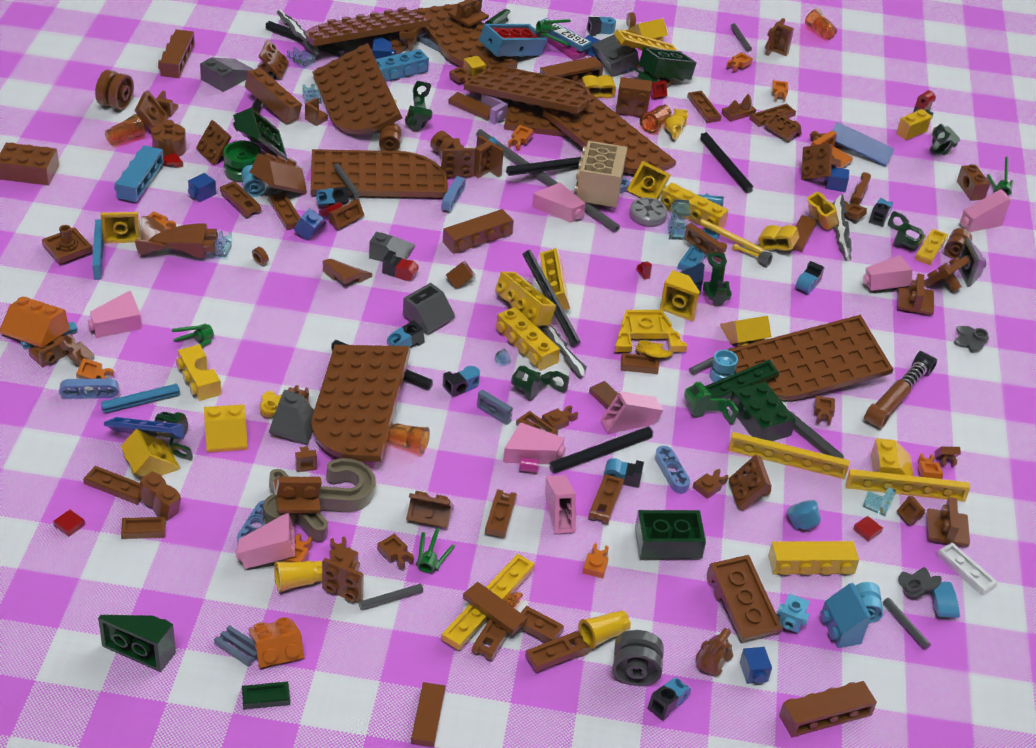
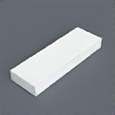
(967, 569)

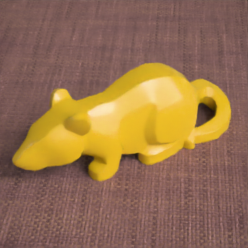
(675, 123)

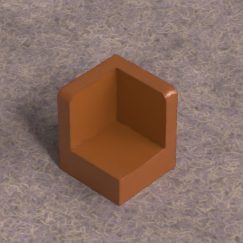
(167, 104)
(313, 114)
(460, 274)

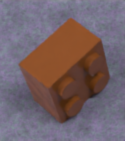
(633, 96)

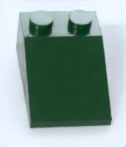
(139, 638)

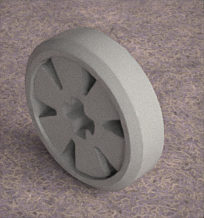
(648, 211)

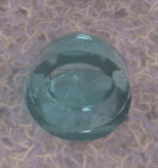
(502, 357)

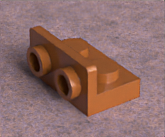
(783, 126)
(48, 353)

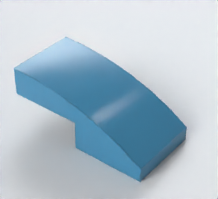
(945, 600)

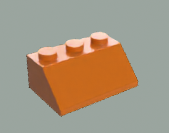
(34, 322)

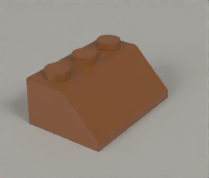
(279, 173)

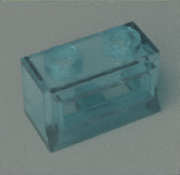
(677, 219)

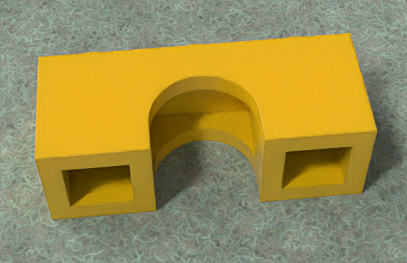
(202, 382)

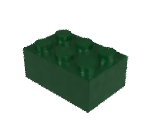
(667, 64)
(763, 412)
(670, 534)

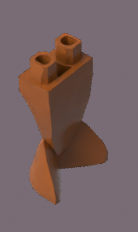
(189, 238)

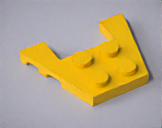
(647, 325)

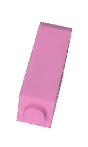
(559, 202)
(986, 213)
(888, 274)
(115, 316)
(631, 412)
(533, 443)
(561, 503)
(268, 543)

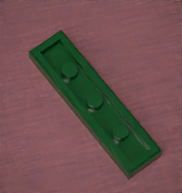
(756, 374)

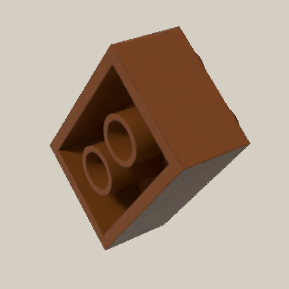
(28, 163)

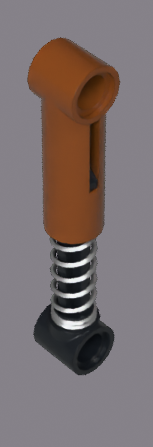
(879, 413)

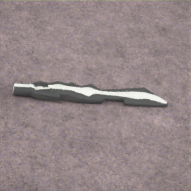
(298, 32)
(842, 228)
(578, 366)

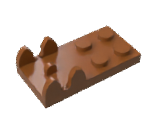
(744, 597)

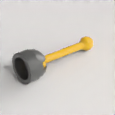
(764, 258)

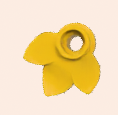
(652, 349)
(269, 404)

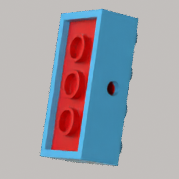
(512, 40)

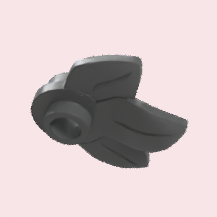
(971, 337)
(919, 582)

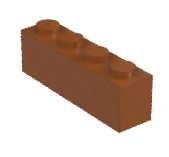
(176, 53)
(574, 69)
(273, 95)
(477, 231)
(827, 708)

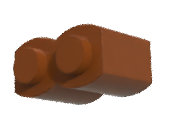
(159, 495)

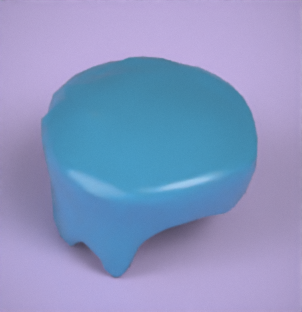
(804, 514)

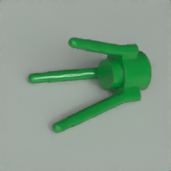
(545, 27)
(1003, 184)
(202, 333)
(428, 561)

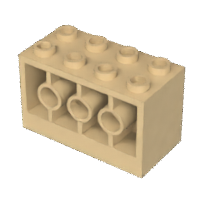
(600, 173)

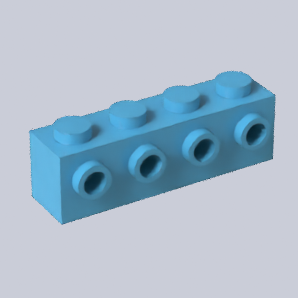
(403, 64)
(139, 173)

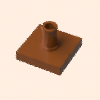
(150, 110)

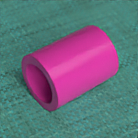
(529, 464)

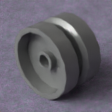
(638, 658)

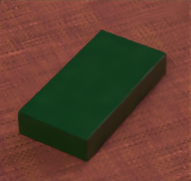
(265, 695)

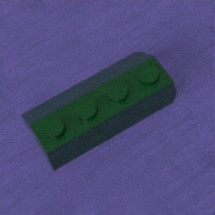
(259, 131)

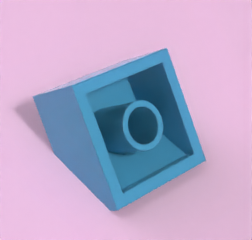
(846, 617)

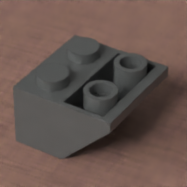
(428, 307)

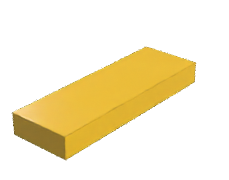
(931, 247)

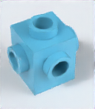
(791, 617)

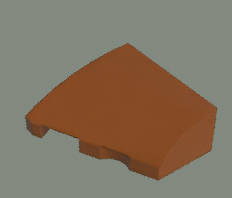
(344, 272)

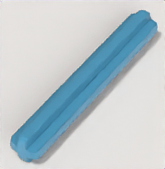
(140, 398)

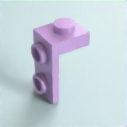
(498, 109)

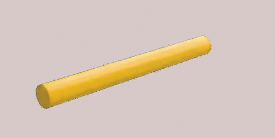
(731, 236)

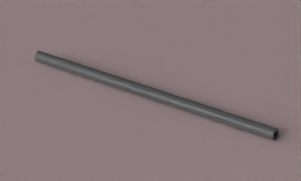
(549, 181)

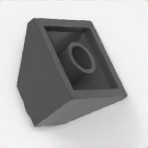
(383, 243)
(974, 268)
(293, 418)

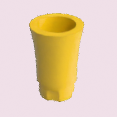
(296, 574)
(603, 627)

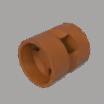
(390, 138)
(440, 141)
(955, 242)

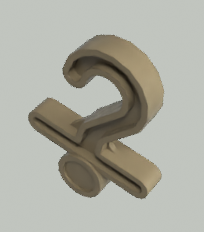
(330, 497)

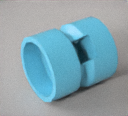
(251, 183)
(723, 365)
(872, 599)

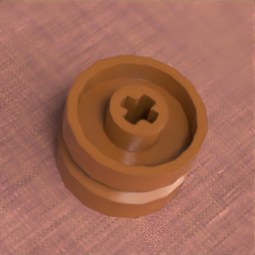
(114, 89)

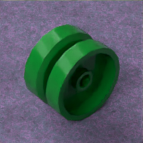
(237, 156)

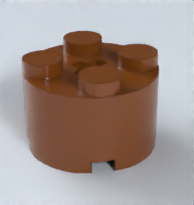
(169, 137)

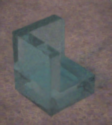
(878, 503)

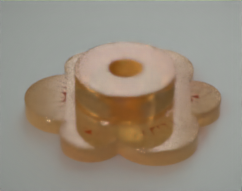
(514, 598)

